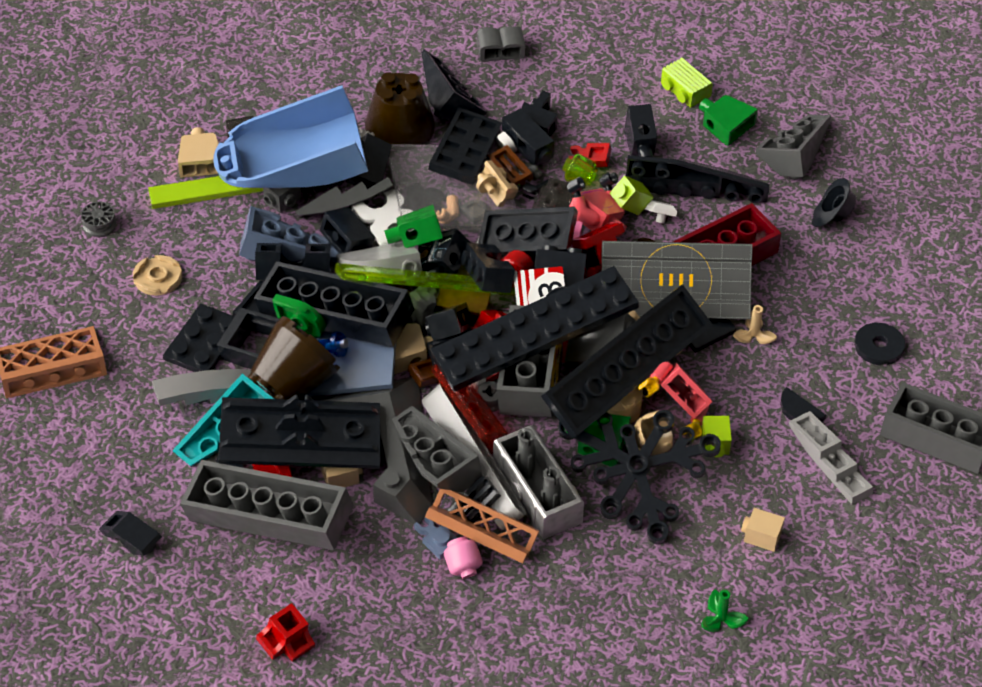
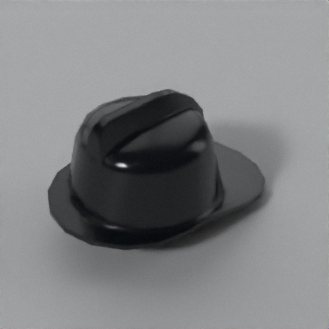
(836, 203)

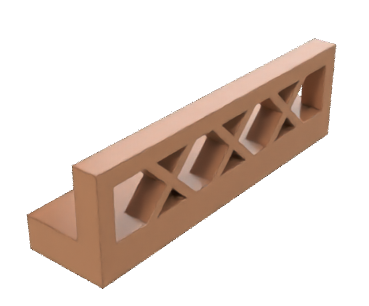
(478, 533)

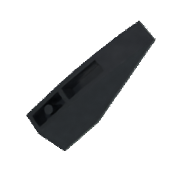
(693, 179)

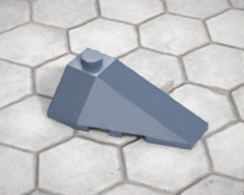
(267, 227)

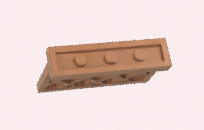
(51, 371)

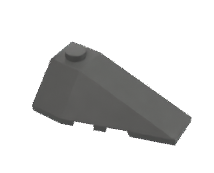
(796, 148)
(436, 452)

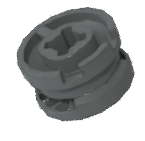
(99, 221)

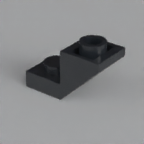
(132, 532)

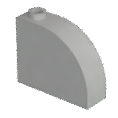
(384, 256)

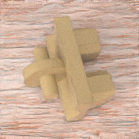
(495, 184)

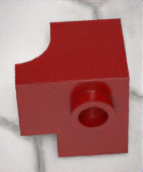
(286, 634)

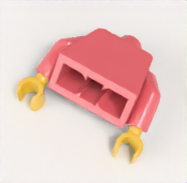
(682, 389)

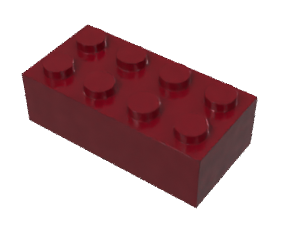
(740, 227)

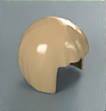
(644, 428)

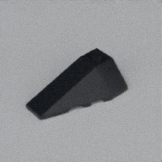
(445, 91)

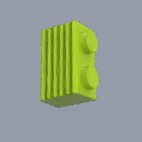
(686, 82)

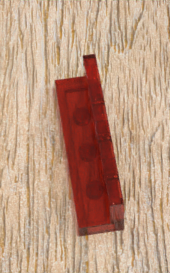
(474, 410)

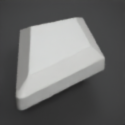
(662, 210)

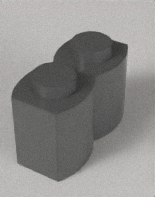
(500, 44)

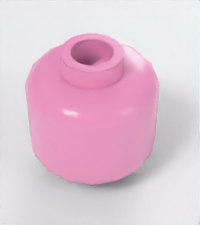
(463, 557)

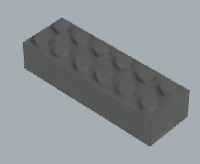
(267, 504)

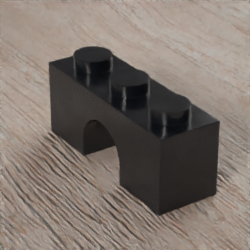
(266, 254)
(486, 269)

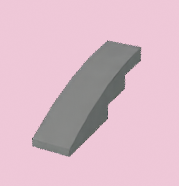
(196, 386)
(826, 452)

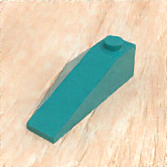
(205, 435)

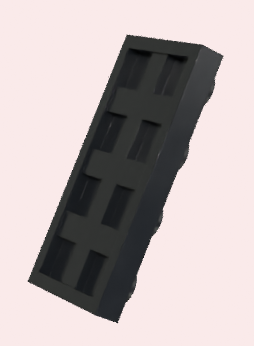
(465, 146)

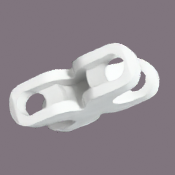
(380, 218)

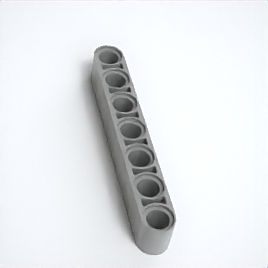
(449, 417)

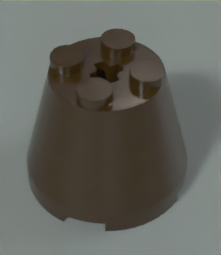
(400, 110)
(291, 362)

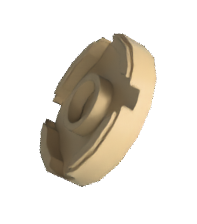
(157, 275)

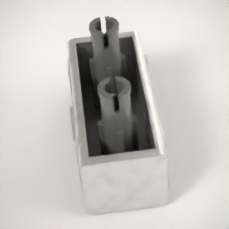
(538, 482)

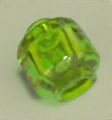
(580, 167)

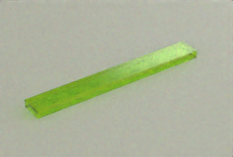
(409, 277)

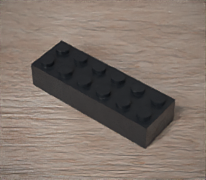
(352, 307)

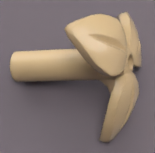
(754, 325)

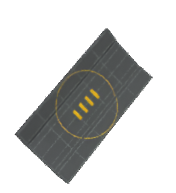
(711, 272)

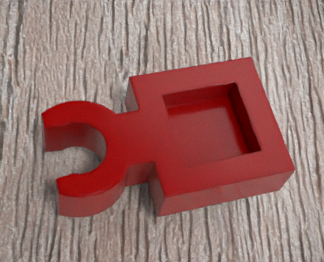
(597, 152)

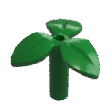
(718, 604)

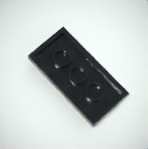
(529, 229)

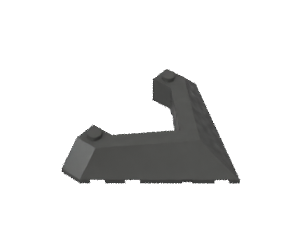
(401, 484)

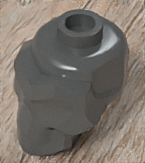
(424, 305)

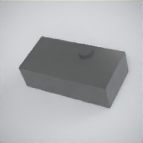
(935, 427)

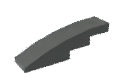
(335, 200)

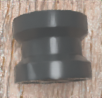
(487, 390)

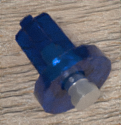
(336, 344)

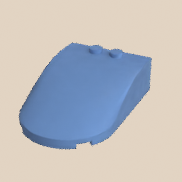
(295, 145)

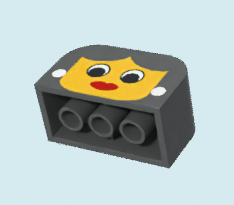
(524, 383)

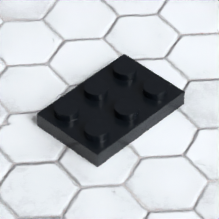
(197, 341)

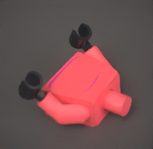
(596, 206)

